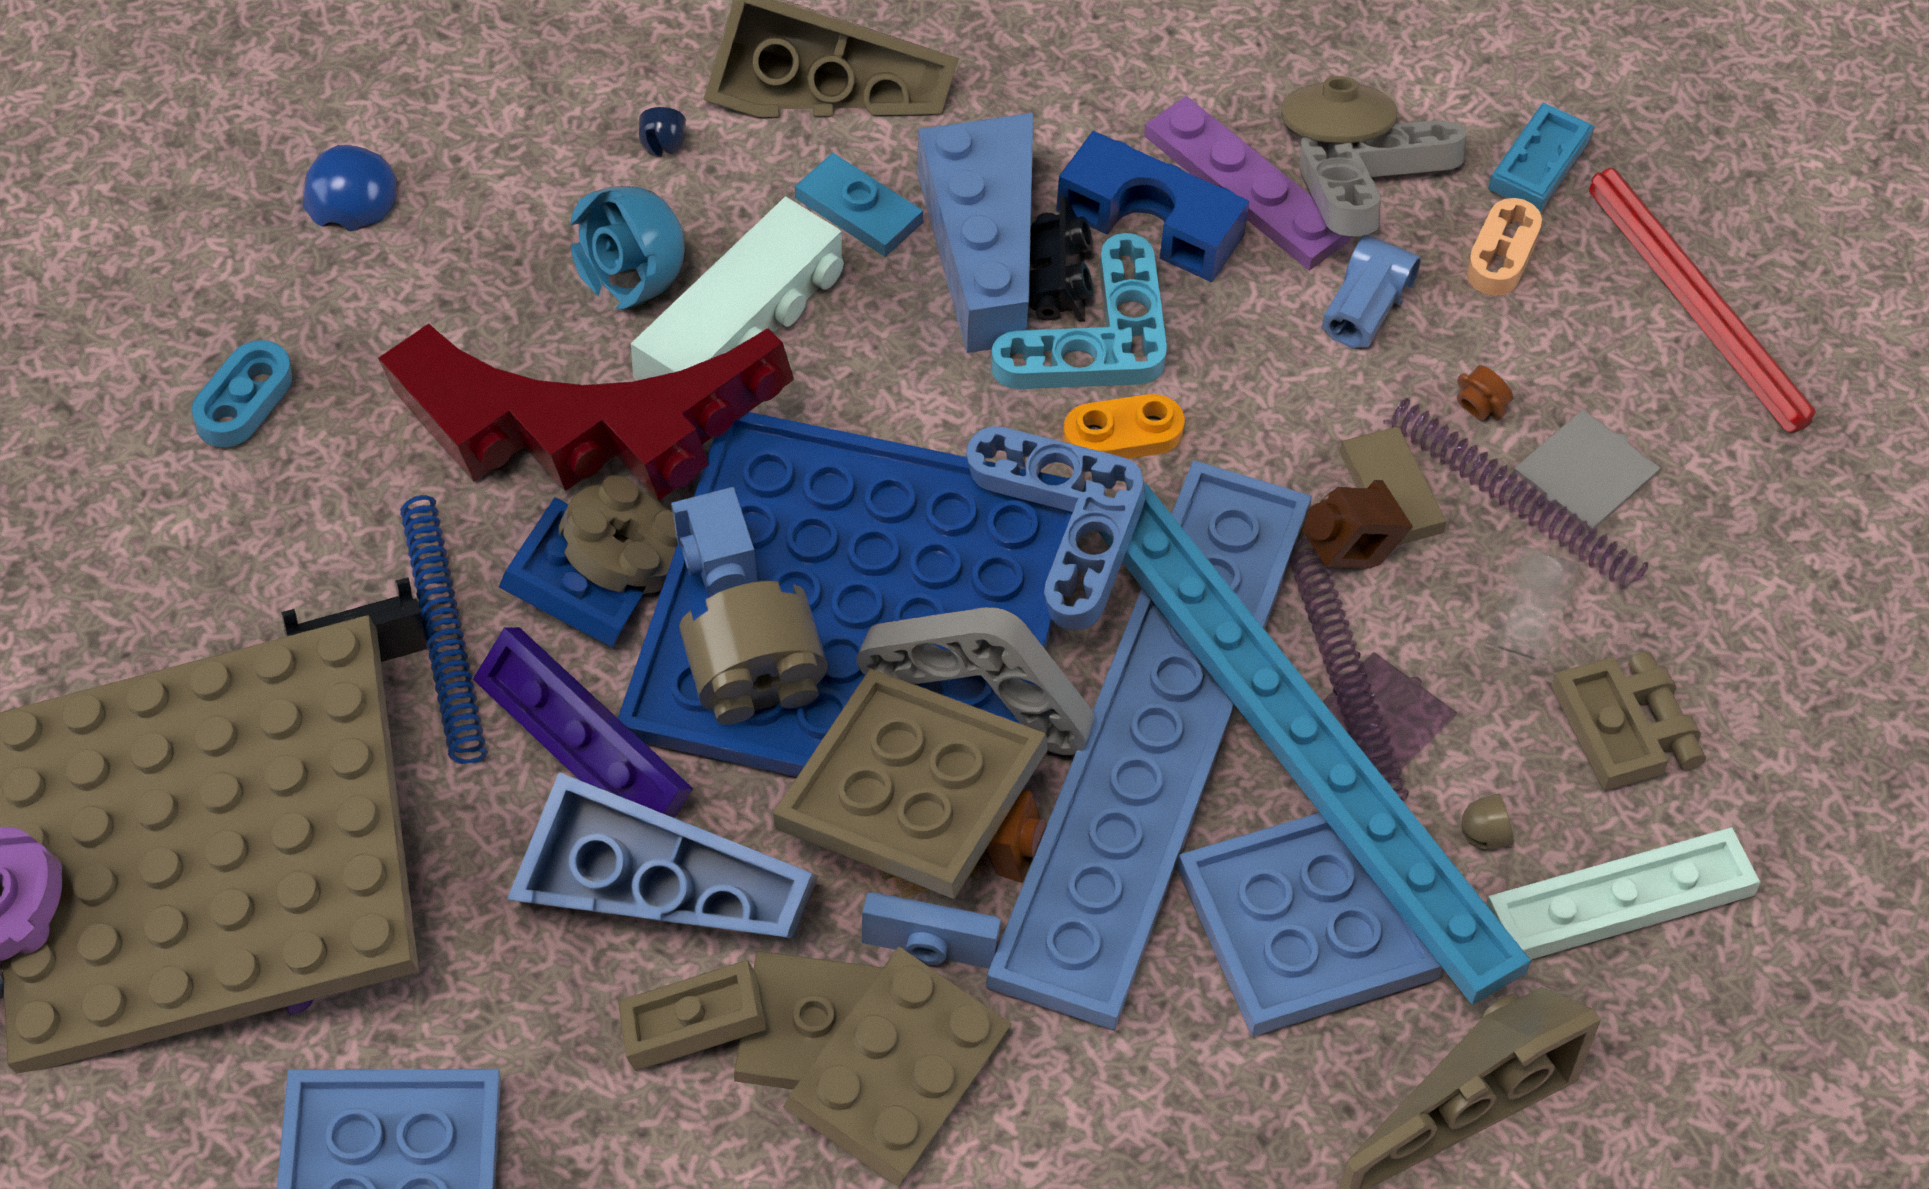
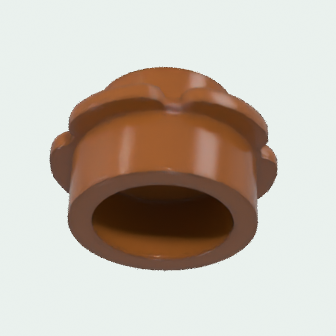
(1484, 393)

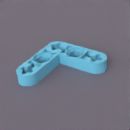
(1107, 345)

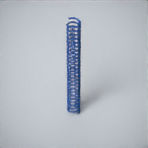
(416, 563)

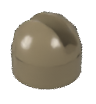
(1487, 823)

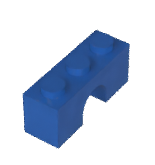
(1115, 180)

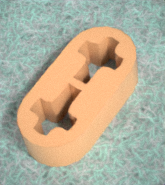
(1514, 250)

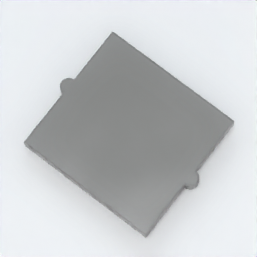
(1587, 469)

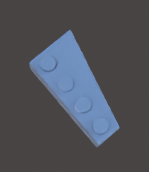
(980, 214)
(643, 864)

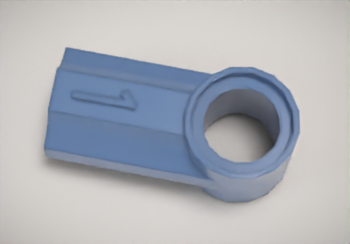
(1370, 289)

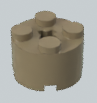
(754, 651)

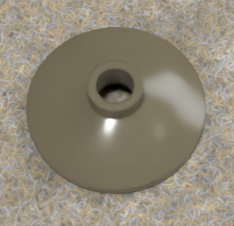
(1339, 111)

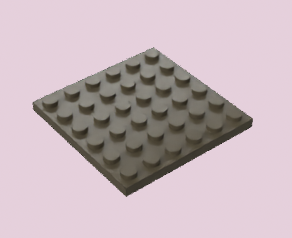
(213, 842)

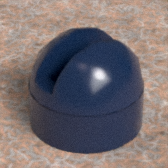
(661, 129)

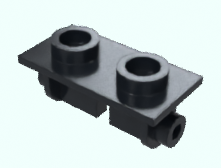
(1062, 244)

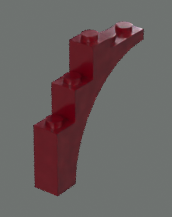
(576, 428)

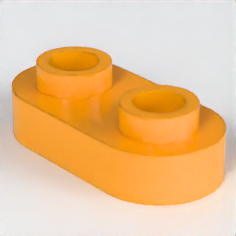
(1125, 426)

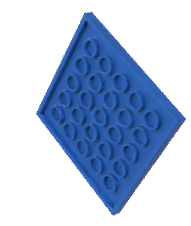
(872, 541)

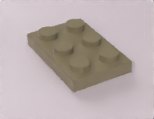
(897, 1066)

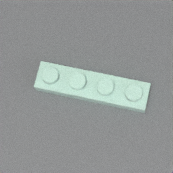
(1626, 894)

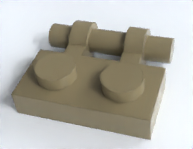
(1612, 726)

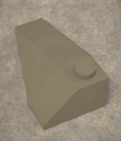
(806, 59)
(1500, 1067)

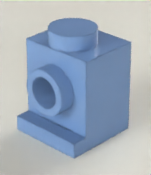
(715, 540)

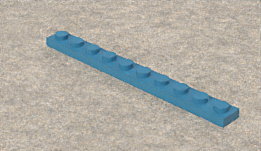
(1322, 757)

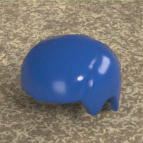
(349, 187)

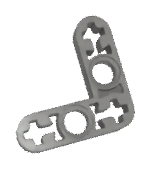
(1342, 172)
(989, 645)

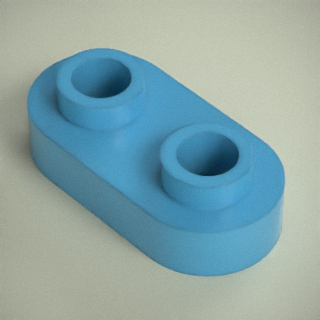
(236, 395)

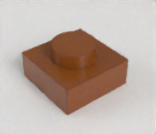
(1017, 838)

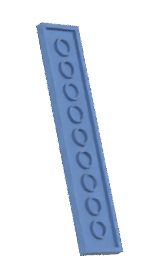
(1142, 771)

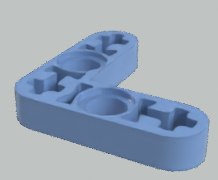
(1090, 510)

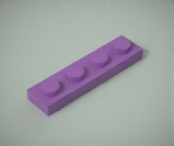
(1221, 158)

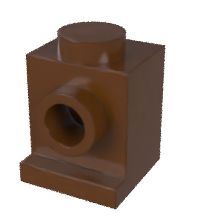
(1346, 516)

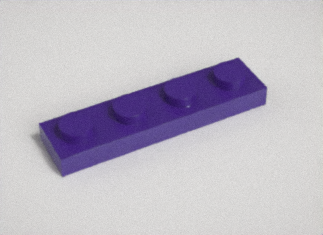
(576, 724)

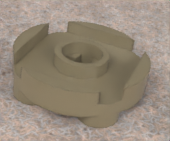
(621, 509)

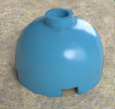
(627, 231)

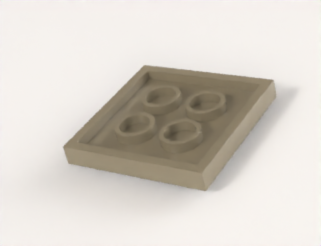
(911, 782)

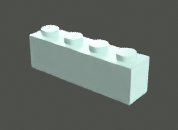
(747, 290)

